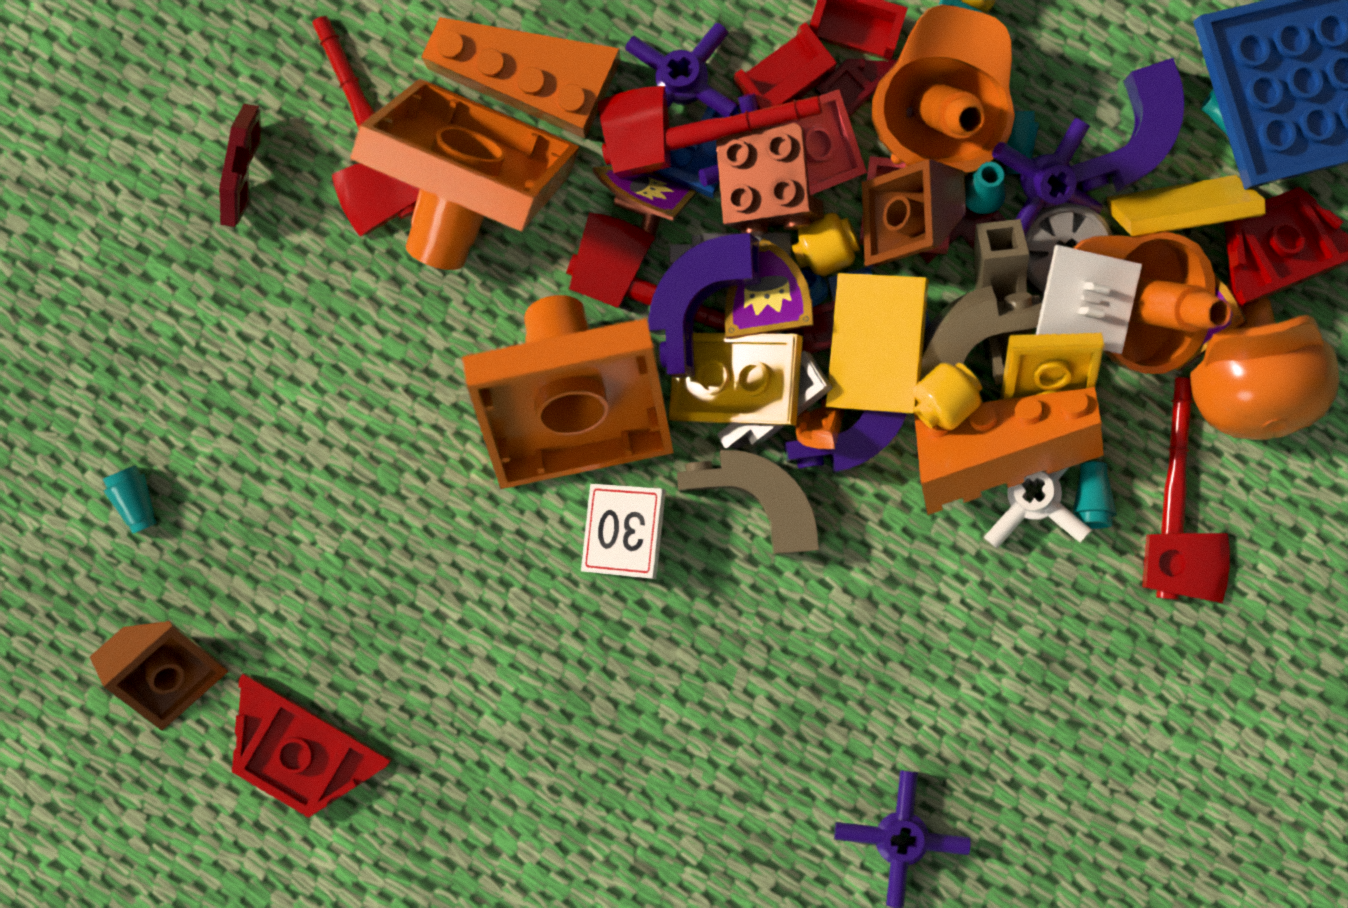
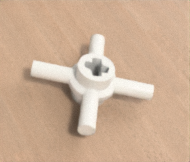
(1048, 507)

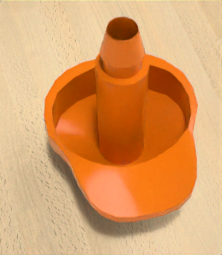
(958, 86)
(1171, 300)
(1266, 376)

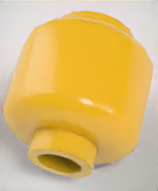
(826, 245)
(947, 396)

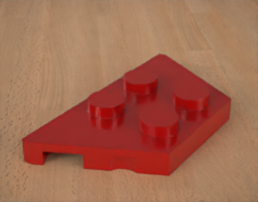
(1283, 246)
(296, 751)

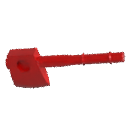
(640, 135)
(364, 193)
(609, 263)
(1175, 560)

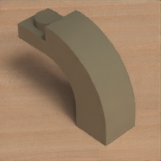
(1002, 263)
(973, 319)
(786, 505)

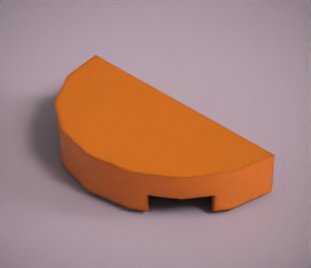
(819, 427)

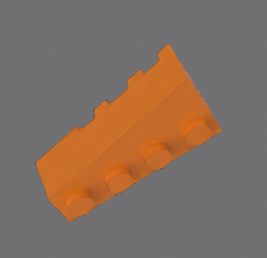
(529, 71)
(1007, 443)

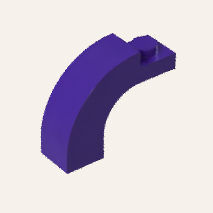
(1158, 116)
(688, 283)
(853, 446)

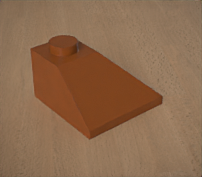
(911, 210)
(156, 670)

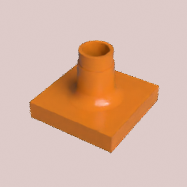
(466, 167)
(568, 396)

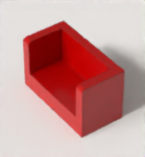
(859, 25)
(788, 70)

